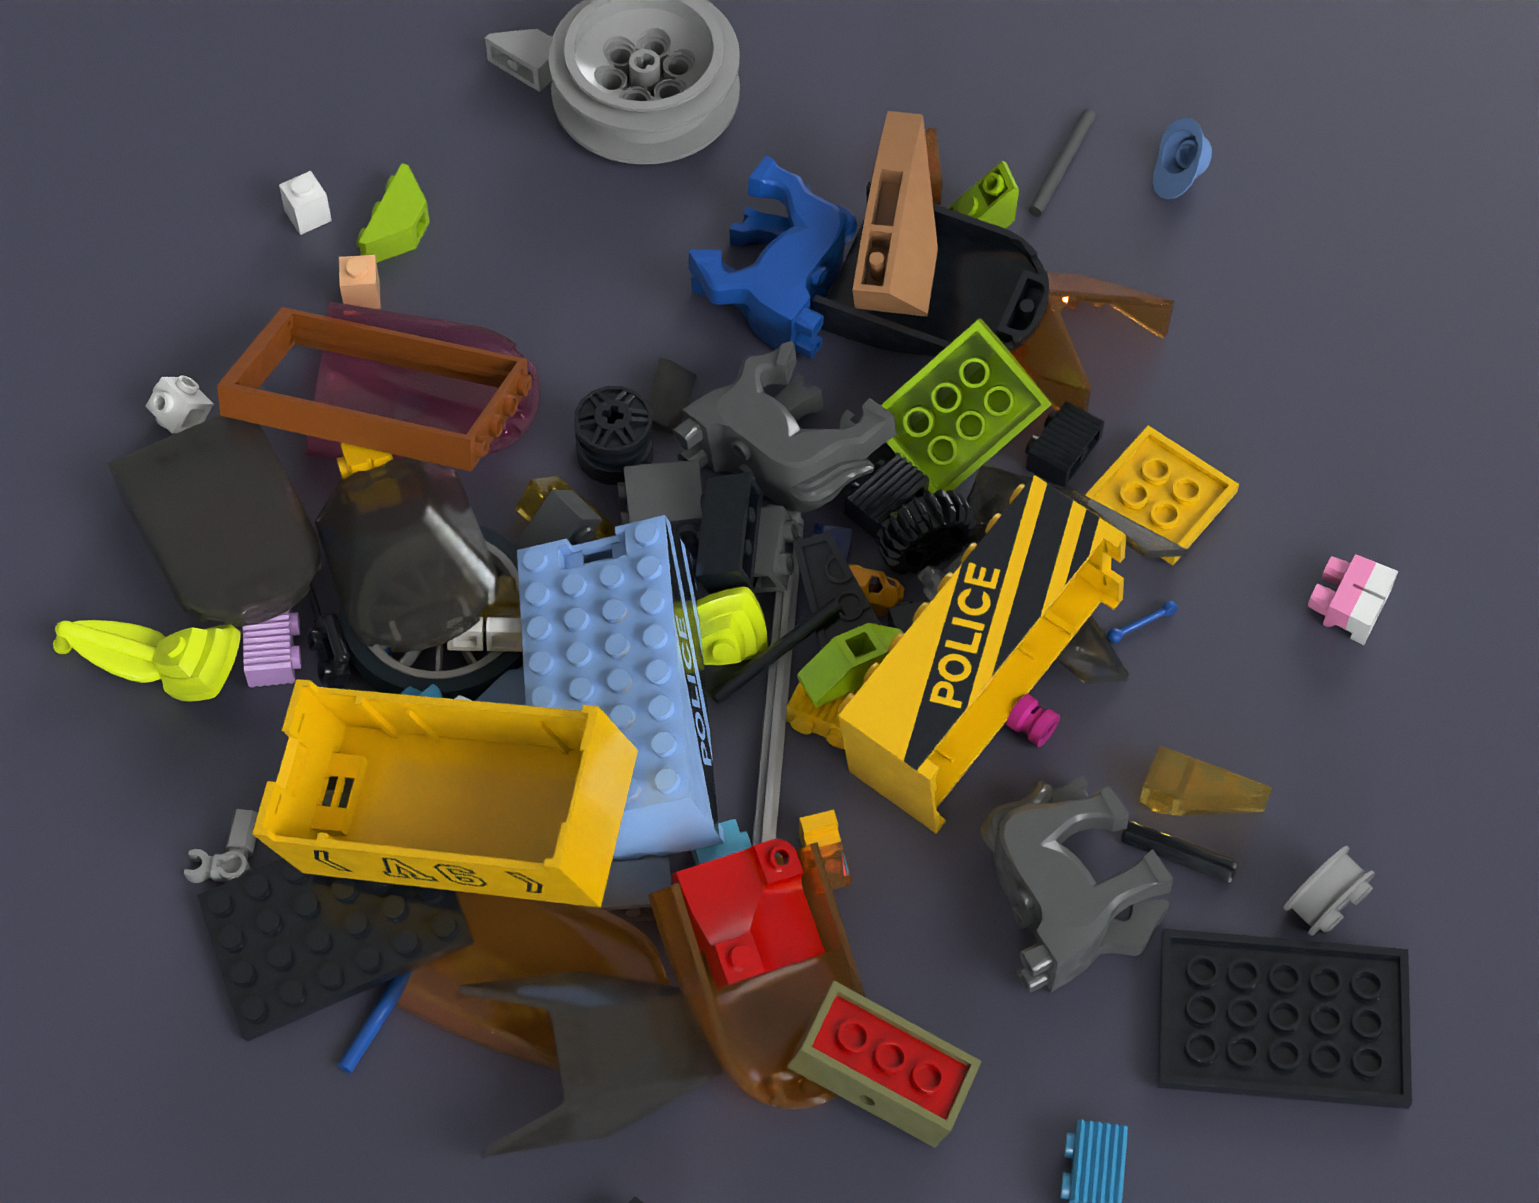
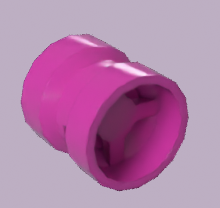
(1033, 720)

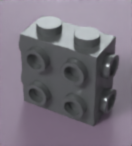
(663, 490)
(774, 549)

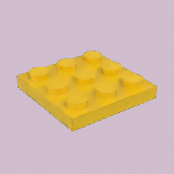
(1164, 489)

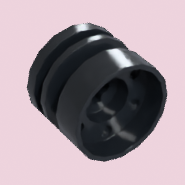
(612, 433)

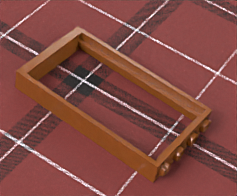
(244, 401)

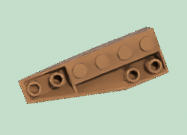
(899, 224)

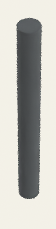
(1062, 162)

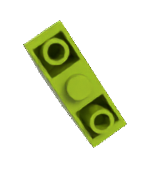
(991, 198)
(397, 220)
(844, 662)

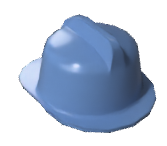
(1181, 158)

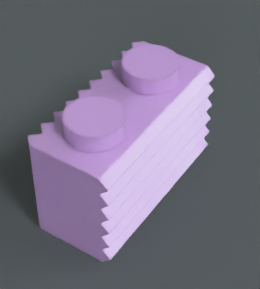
(271, 651)

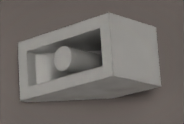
(521, 55)

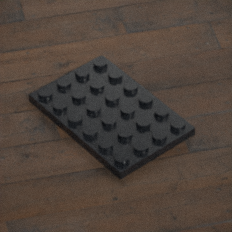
(314, 940)
(1285, 1019)

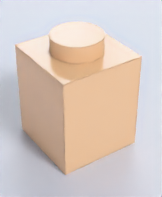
(360, 281)

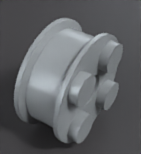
(1330, 891)

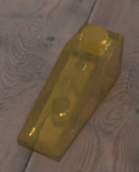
(1193, 787)

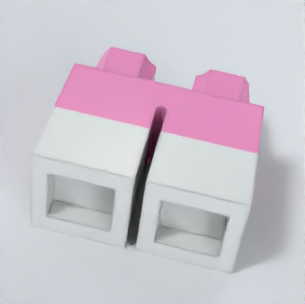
(1359, 598)

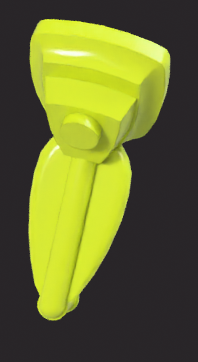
(731, 626)
(189, 662)

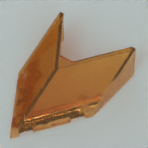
(1050, 354)

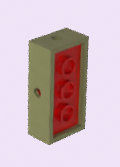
(884, 1064)

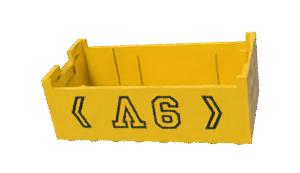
(450, 794)

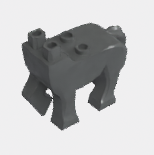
(758, 434)
(1056, 892)

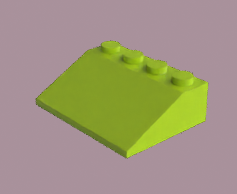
(963, 408)

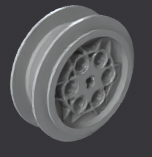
(644, 77)

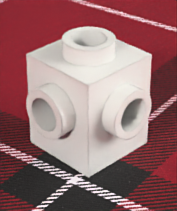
(178, 403)

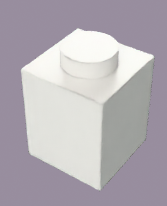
(305, 202)

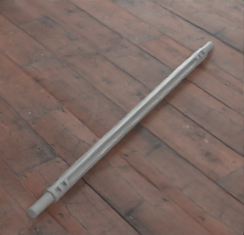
(775, 709)

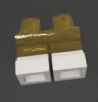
(502, 623)

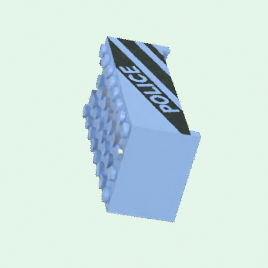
(623, 633)

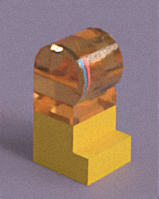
(824, 830)

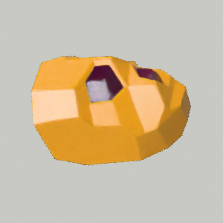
(878, 588)

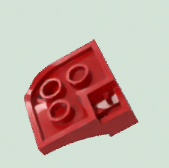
(750, 912)

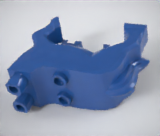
(794, 267)

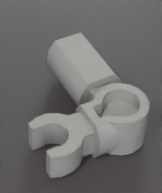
(233, 862)

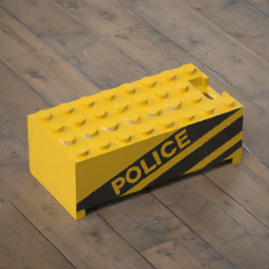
(979, 647)

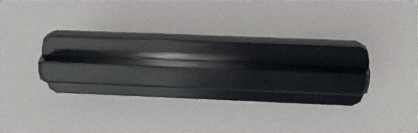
(1179, 851)

